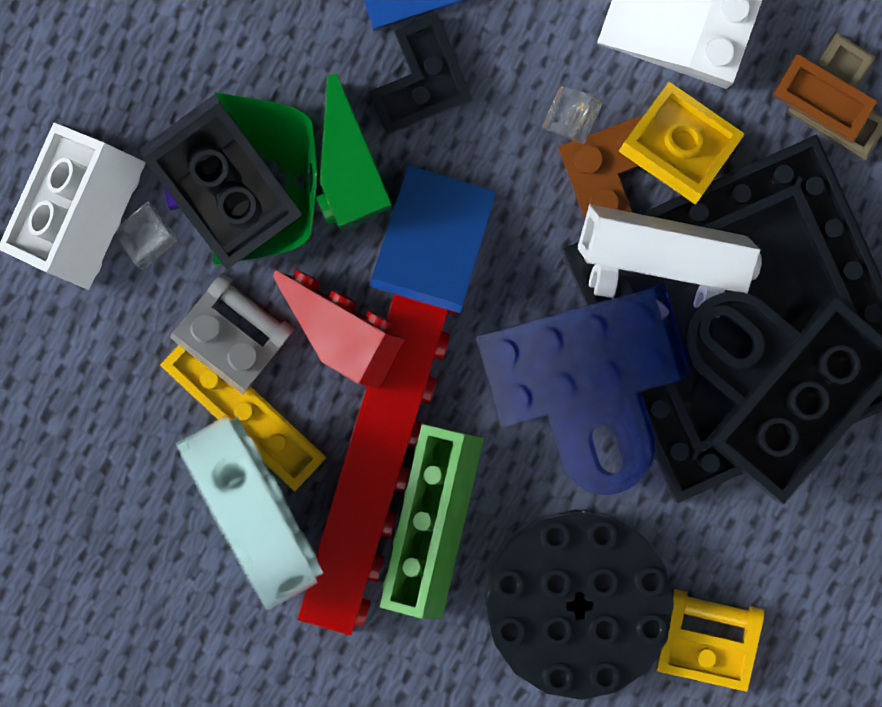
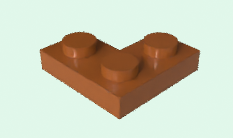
(596, 166)

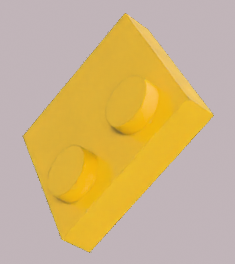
(681, 142)

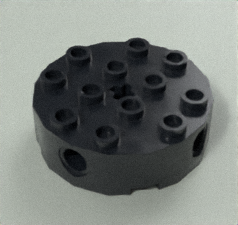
(612, 637)

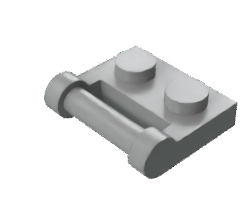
(225, 346)

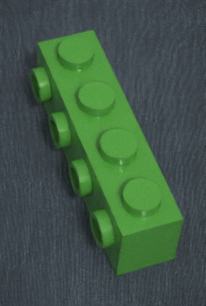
(431, 522)

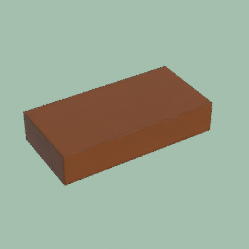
(824, 98)

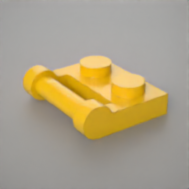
(710, 656)

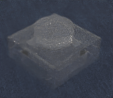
(572, 114)
(145, 235)

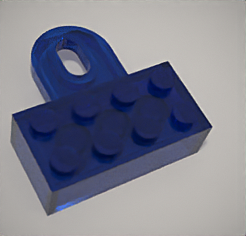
(589, 372)

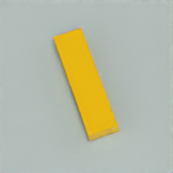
(275, 438)

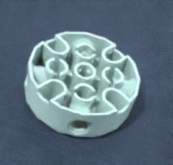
(250, 511)

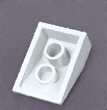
(683, 35)

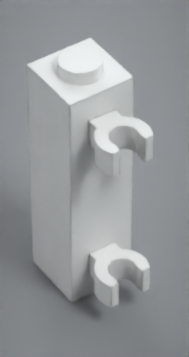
(667, 250)

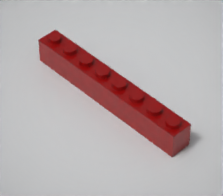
(375, 471)

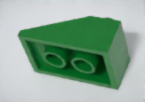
(347, 170)

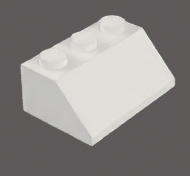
(71, 206)

